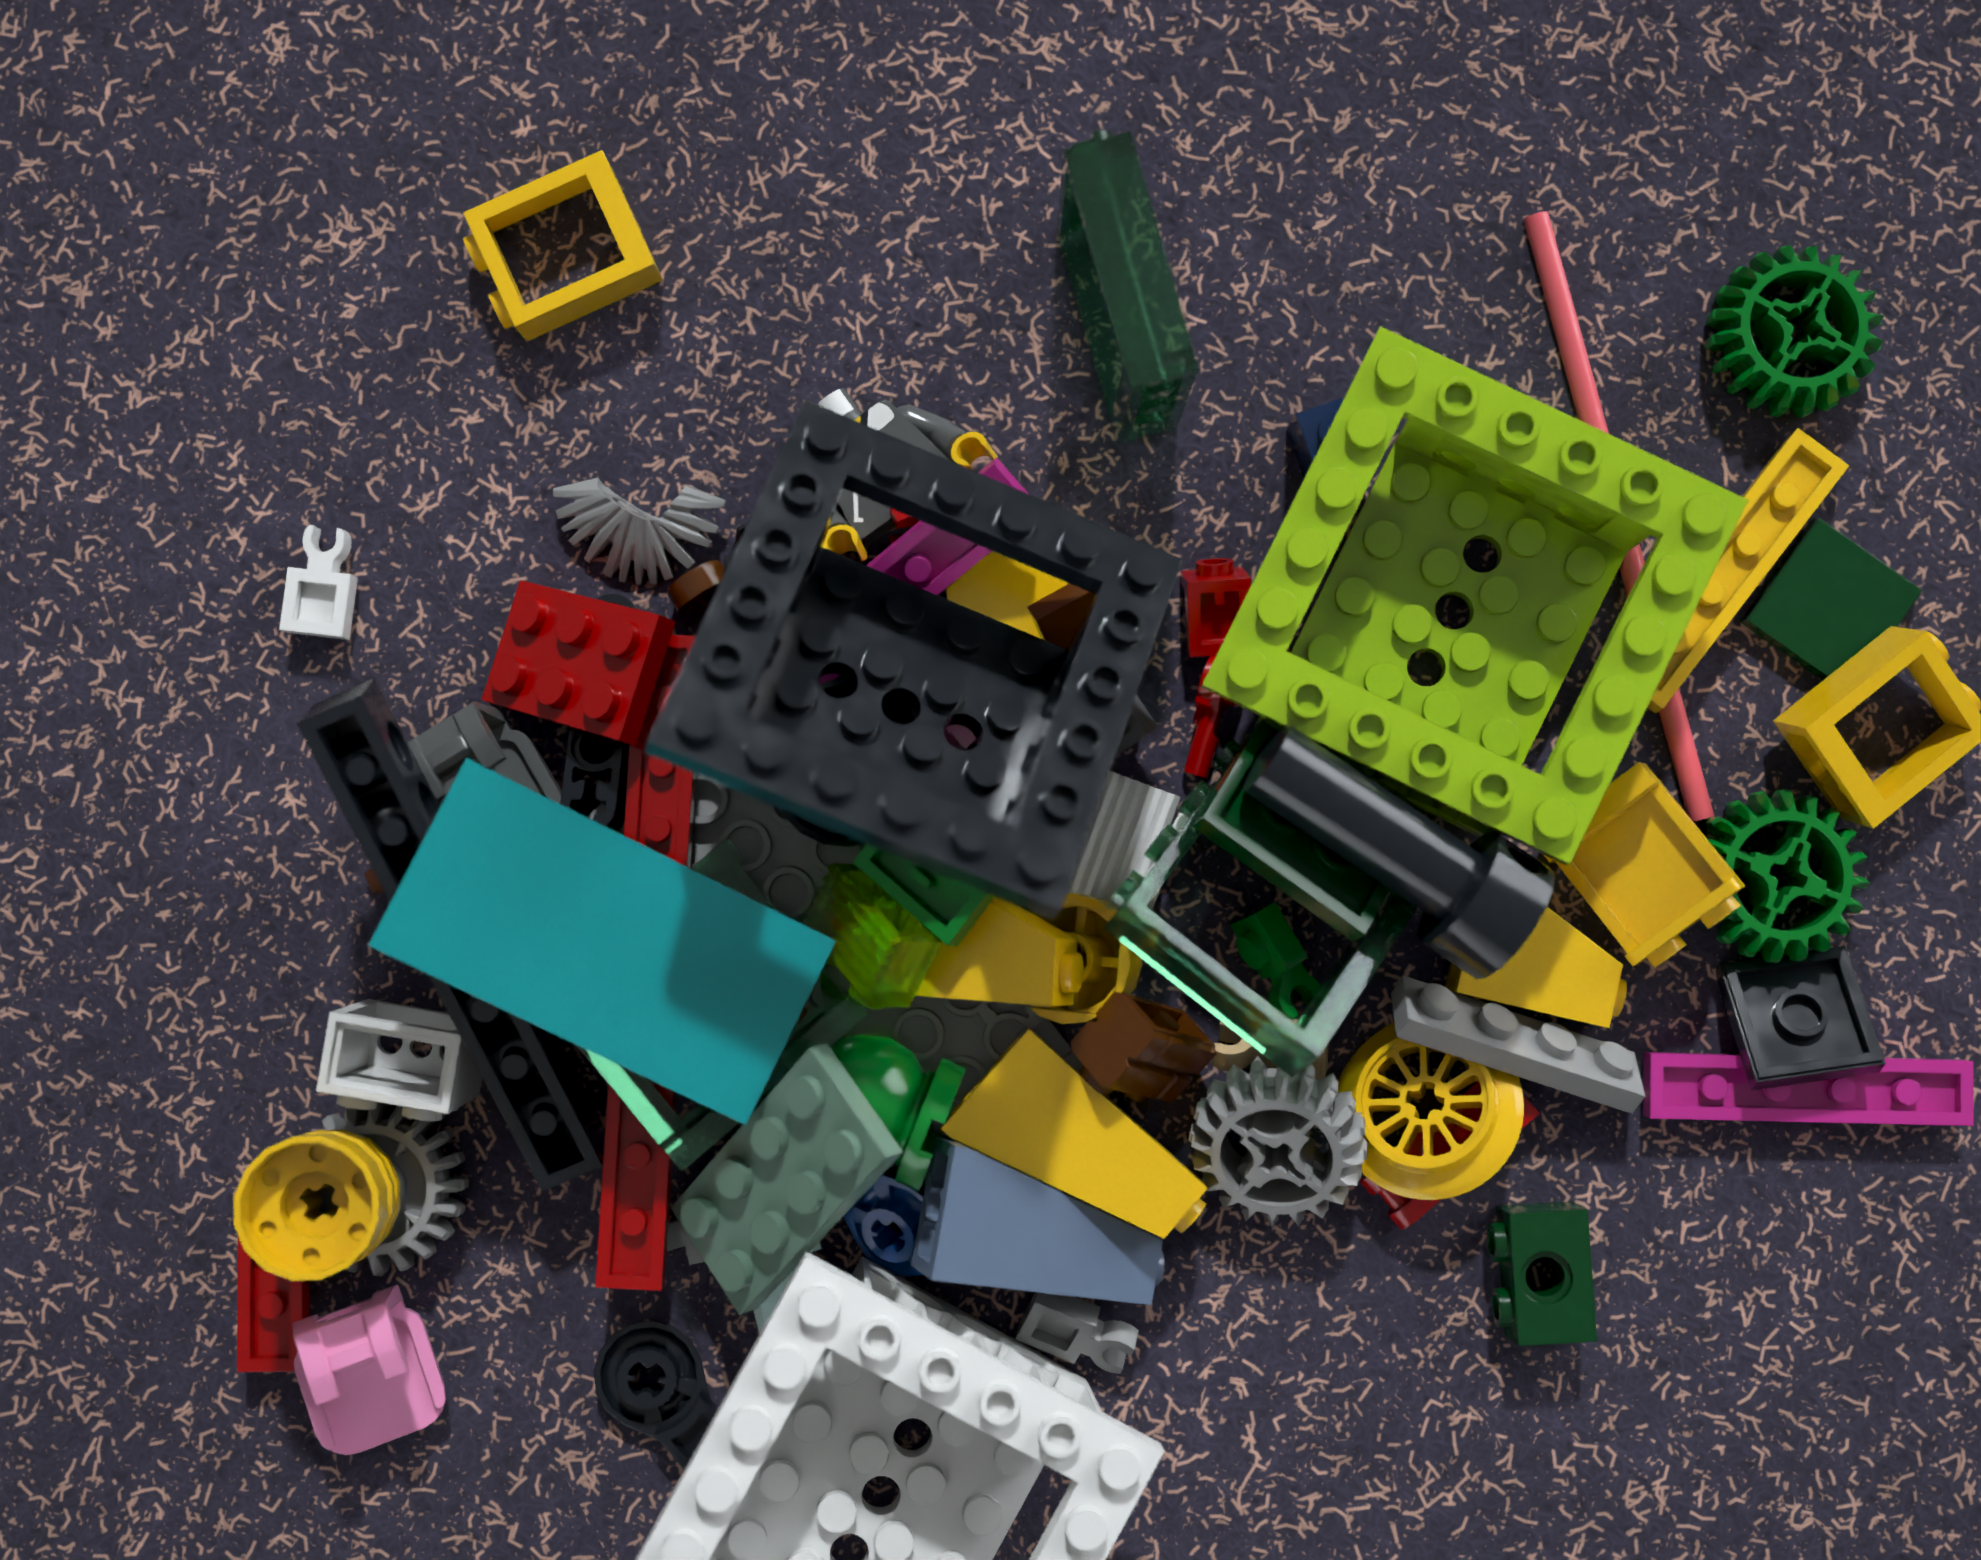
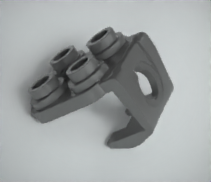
(486, 738)

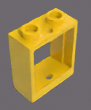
(580, 297)
(1829, 760)

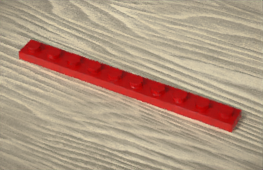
(634, 1167)

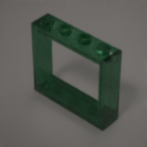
(1124, 287)
(1213, 986)

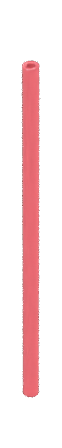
(1590, 411)

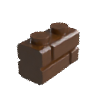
(1141, 1049)

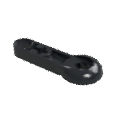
(677, 1410)

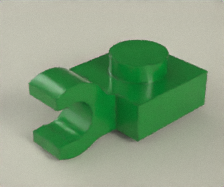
(1275, 952)

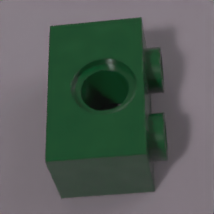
(1565, 1304)

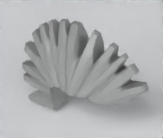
(636, 535)

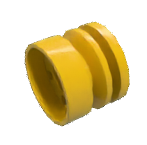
(280, 1212)

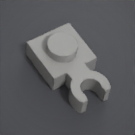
(1072, 1327)

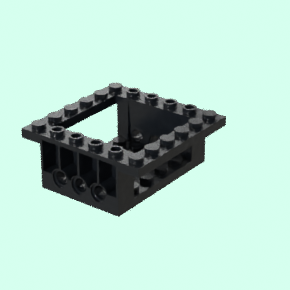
(1041, 714)

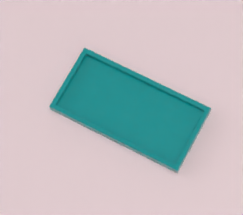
(603, 942)

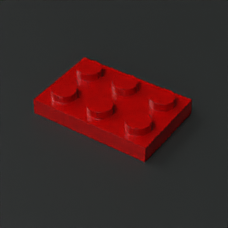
(578, 661)

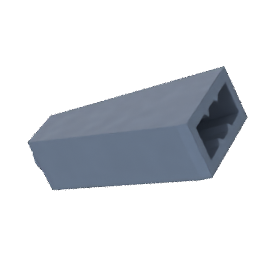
(1017, 1233)

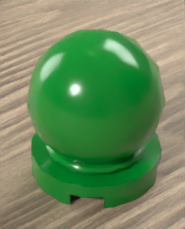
(901, 1096)

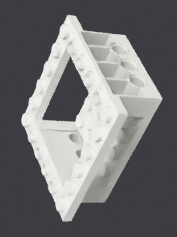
(820, 1417)

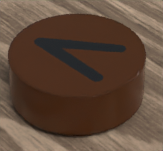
(696, 586)

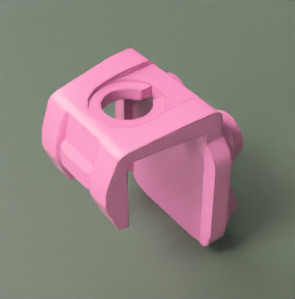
(367, 1373)

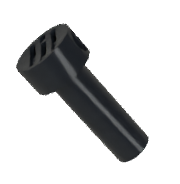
(1473, 897)

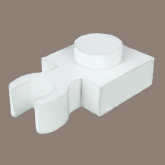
(320, 597)

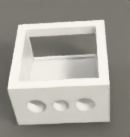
(365, 1074)

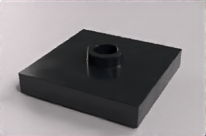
(1799, 1019)

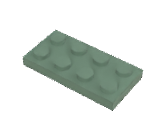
(785, 1178)

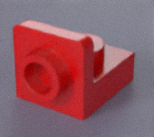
(1212, 602)

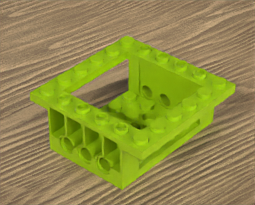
(1562, 517)

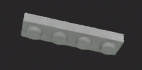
(1516, 1044)

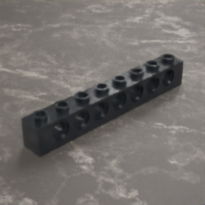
(390, 815)

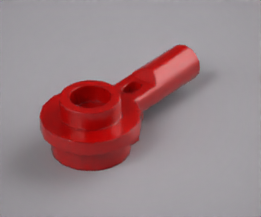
(1207, 718)

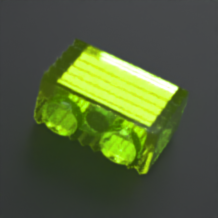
(877, 940)

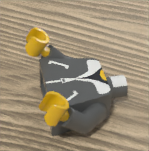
(862, 521)

